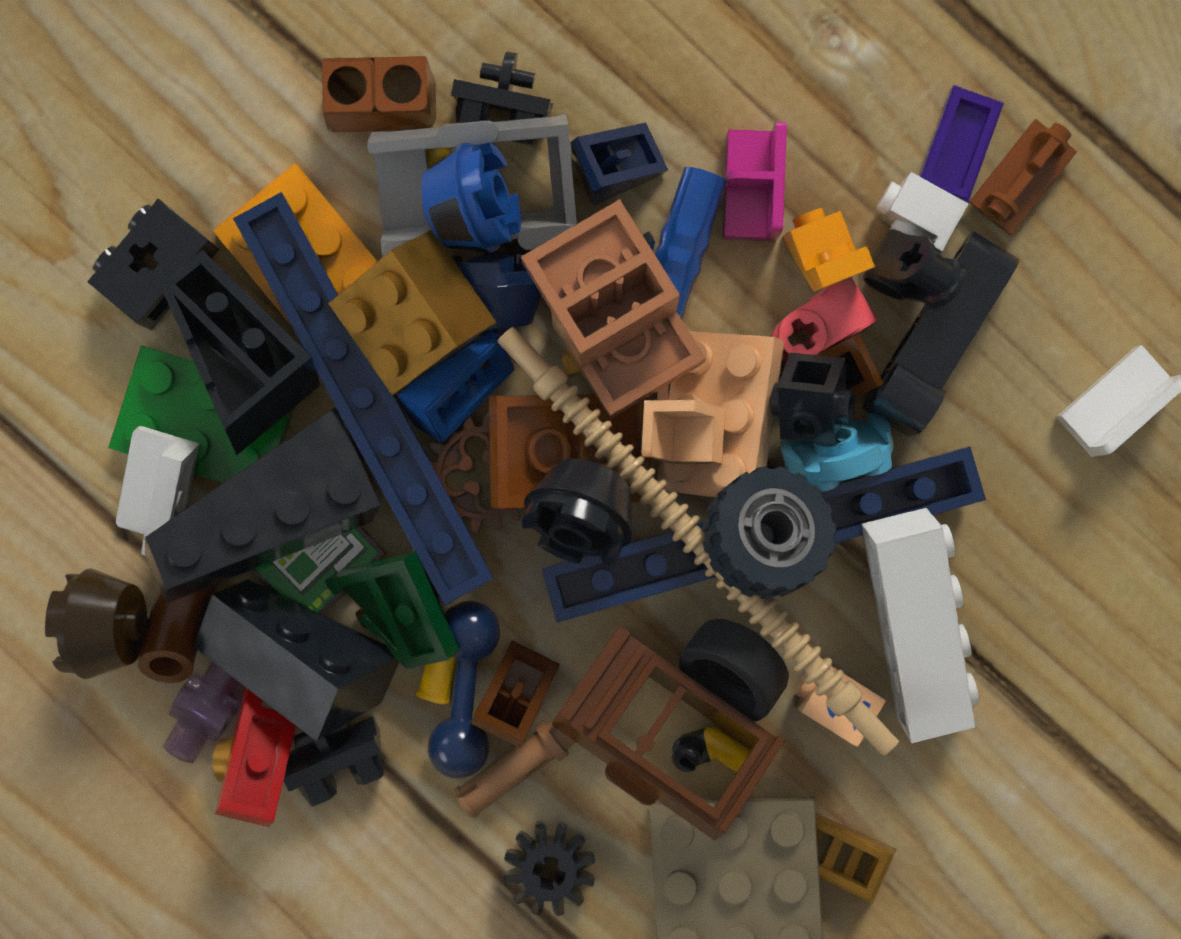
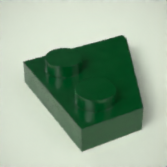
(399, 608)

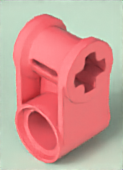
(827, 319)

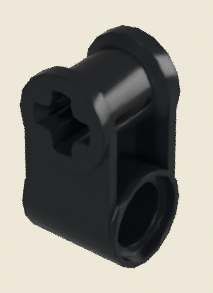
(914, 270)

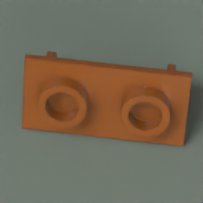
(1024, 175)

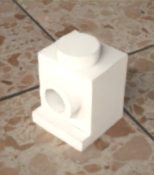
(921, 209)

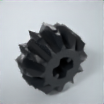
(530, 873)

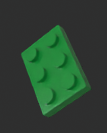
(173, 399)

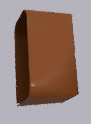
(359, 115)

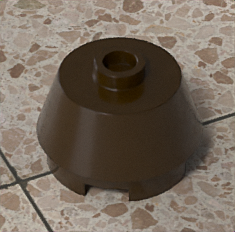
(96, 623)

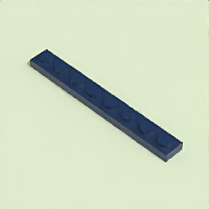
(364, 401)

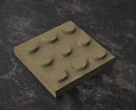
(746, 883)

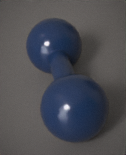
(455, 744)

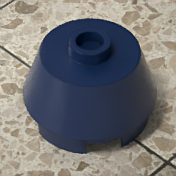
(503, 288)

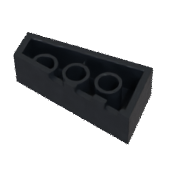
(269, 510)

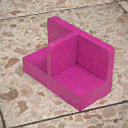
(755, 184)

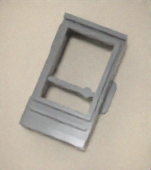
(402, 161)

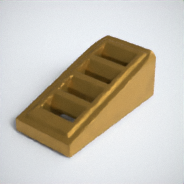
(882, 853)

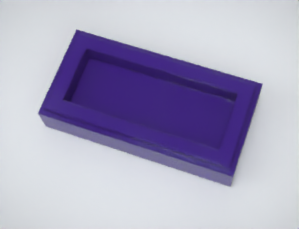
(961, 141)

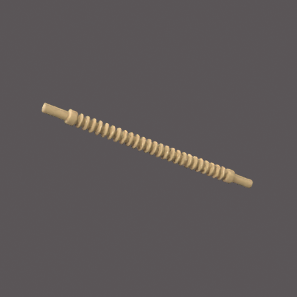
(551, 383)

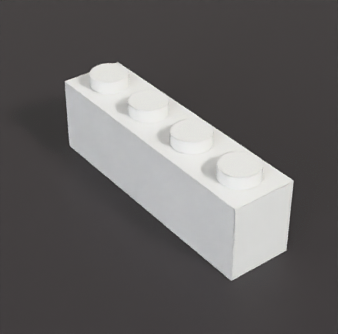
(920, 624)

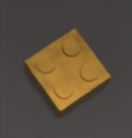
(411, 311)

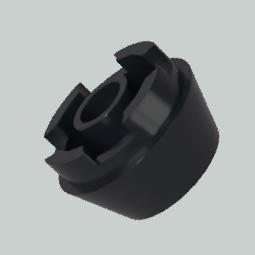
(580, 511)

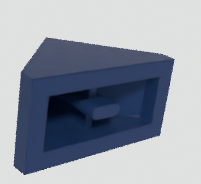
(616, 160)

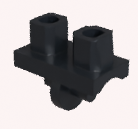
(476, 100)
(314, 761)

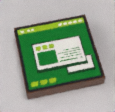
(304, 572)

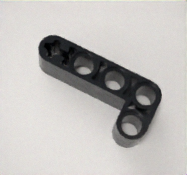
(939, 339)

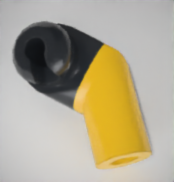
(705, 746)

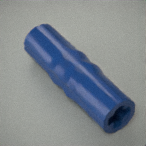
(688, 229)

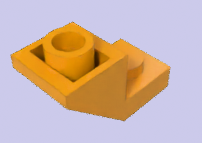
(825, 249)

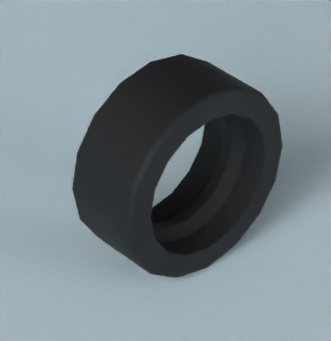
(736, 666)

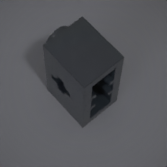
(126, 278)

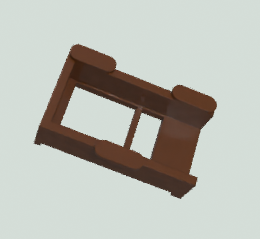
(604, 697)

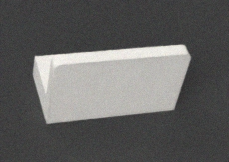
(1119, 402)
(155, 480)

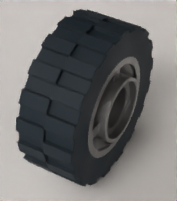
(792, 510)

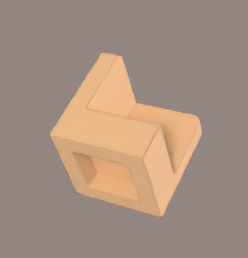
(683, 432)

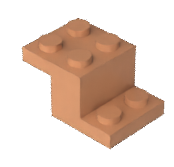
(614, 308)

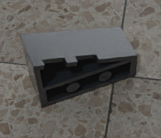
(240, 351)
(295, 657)

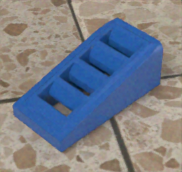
(444, 398)

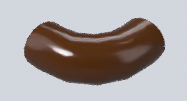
(172, 630)

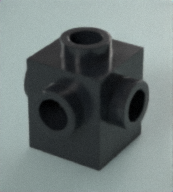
(812, 410)

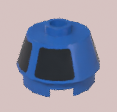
(469, 199)

